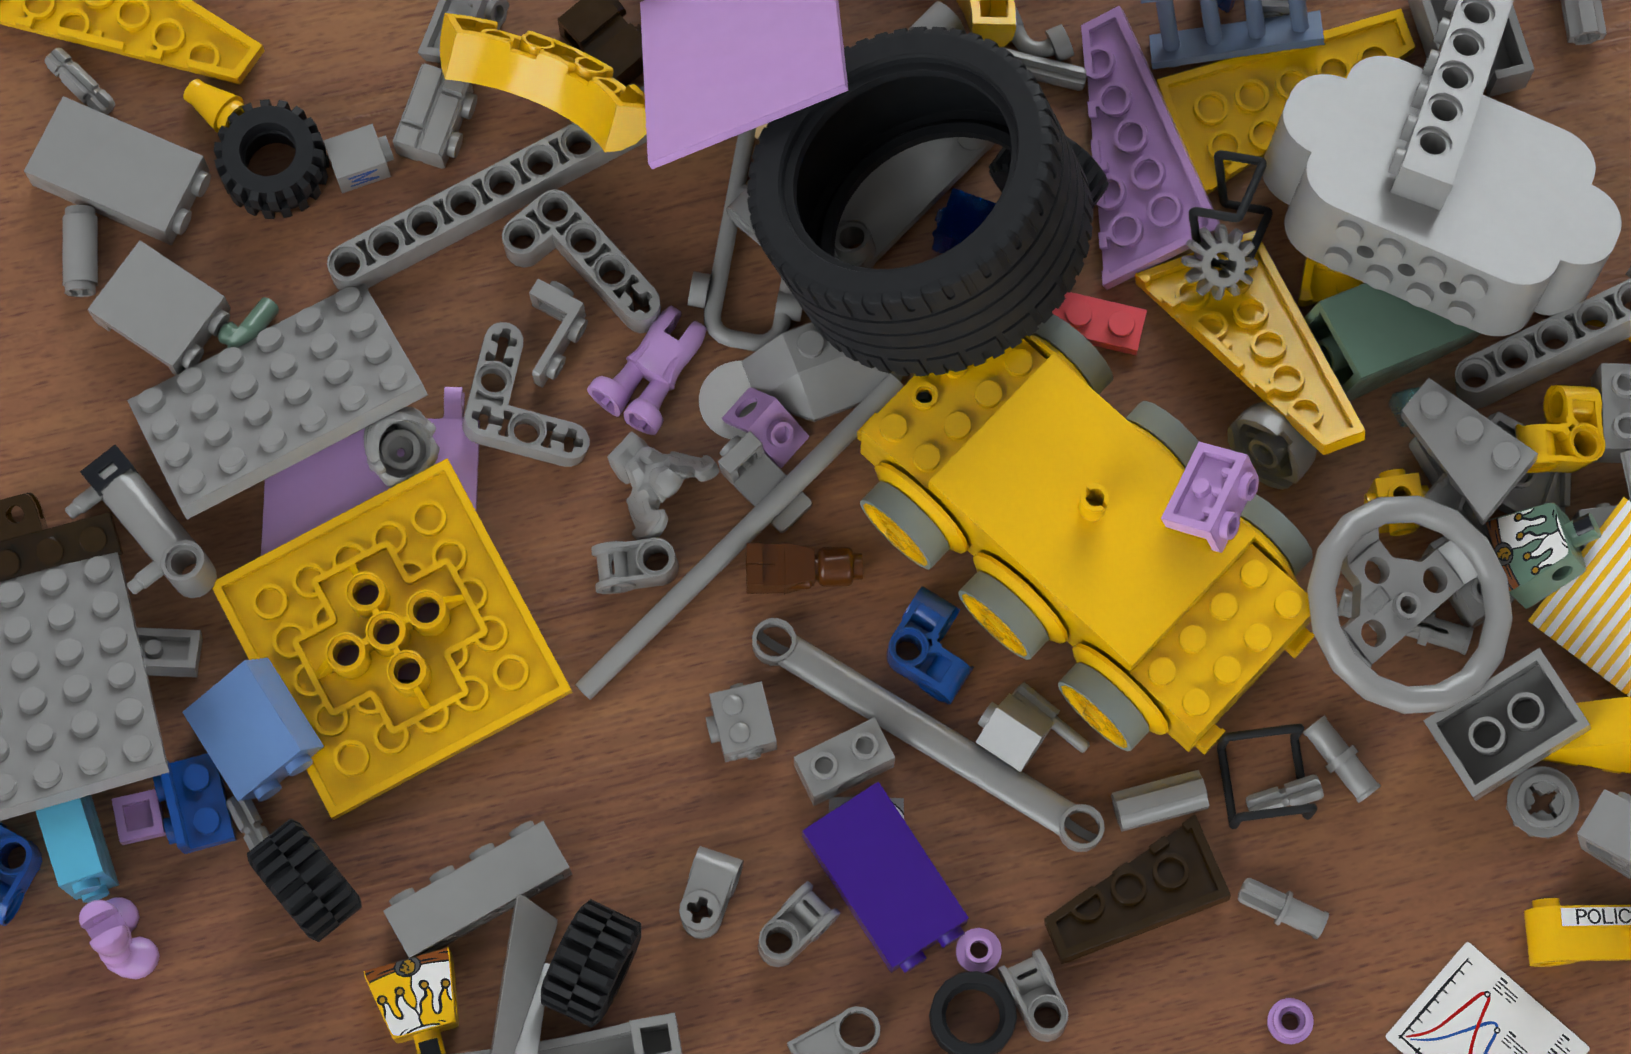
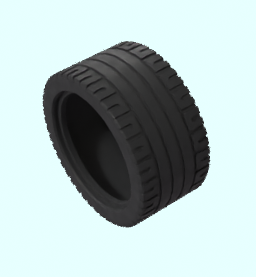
(987, 287)

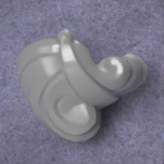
(403, 430)

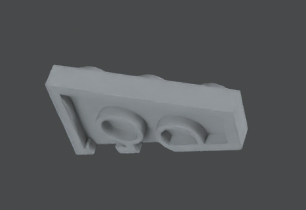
(1469, 447)

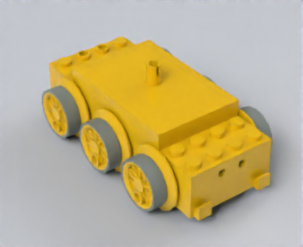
(1072, 542)

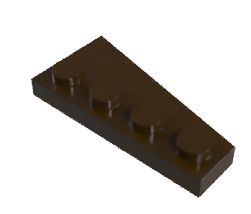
(1152, 890)

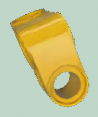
(1571, 419)

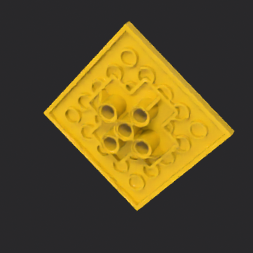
(477, 660)

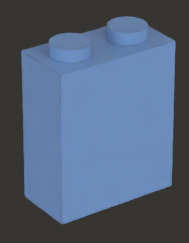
(253, 730)

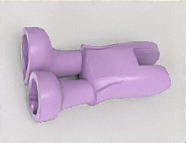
(657, 360)
(110, 928)

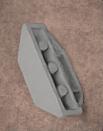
(810, 374)

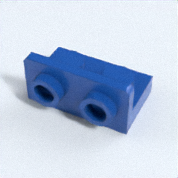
(195, 804)

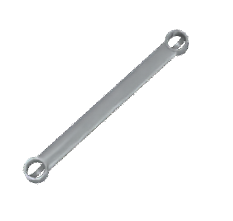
(927, 735)

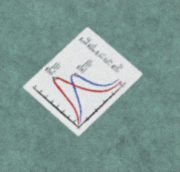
(1479, 1011)

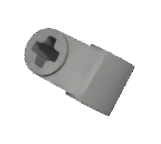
(630, 565)
(710, 884)
(802, 920)
(1035, 993)

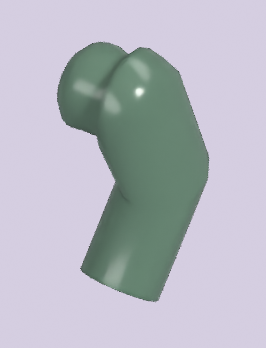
(252, 325)

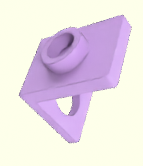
(769, 423)

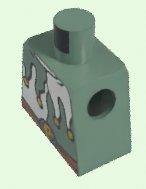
(1541, 549)

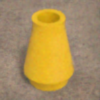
(213, 103)

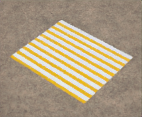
(1594, 609)

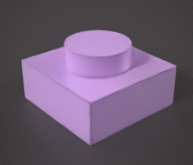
(138, 817)

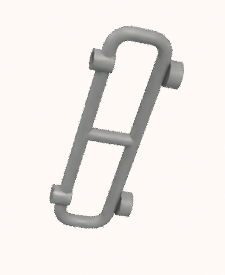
(709, 290)

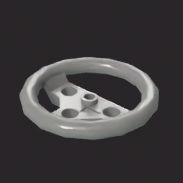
(1403, 601)

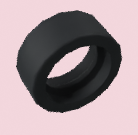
(971, 981)

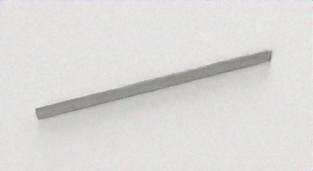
(736, 540)

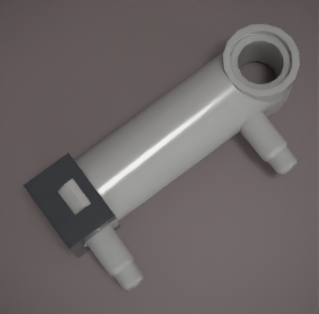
(149, 522)

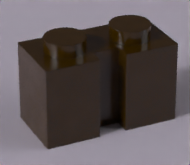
(602, 32)

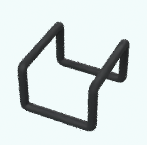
(1242, 207)
(1234, 819)

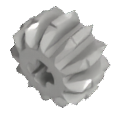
(1209, 277)

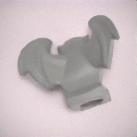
(653, 480)

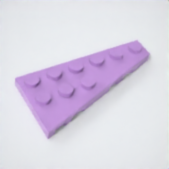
(1139, 152)

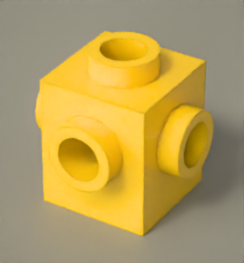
(1393, 484)

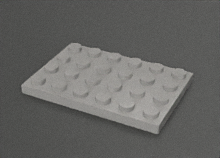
(276, 399)
(72, 688)

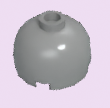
(1272, 445)

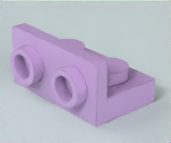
(1212, 495)

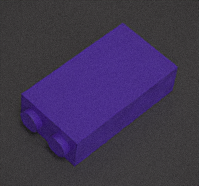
(886, 879)

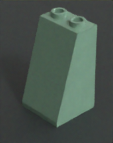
(1380, 337)

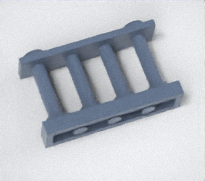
(1232, 40)

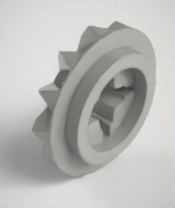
(1542, 781)

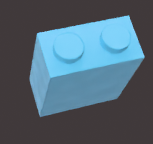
(78, 849)

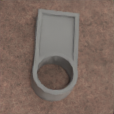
(827, 1036)

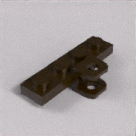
(33, 546)

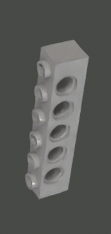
(1448, 100)

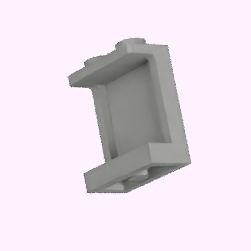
(160, 308)

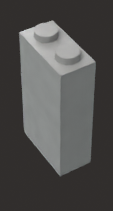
(118, 171)

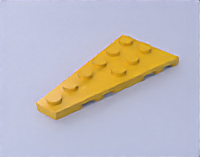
(154, 31)
(1241, 99)
(1264, 345)

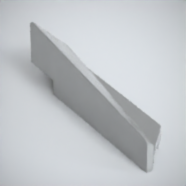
(519, 1001)

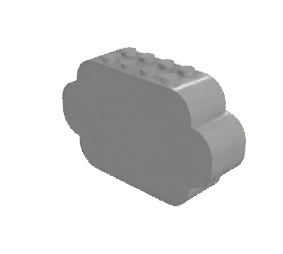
(1511, 237)

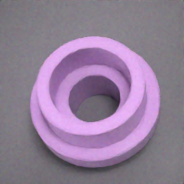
(983, 964)
(1300, 1011)

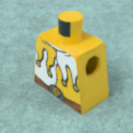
(417, 999)

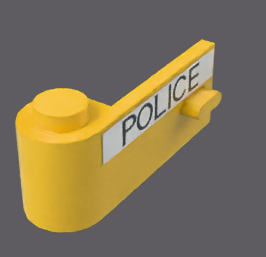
(1576, 933)

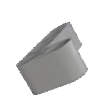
(589, 265)

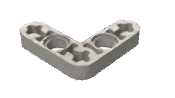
(497, 408)

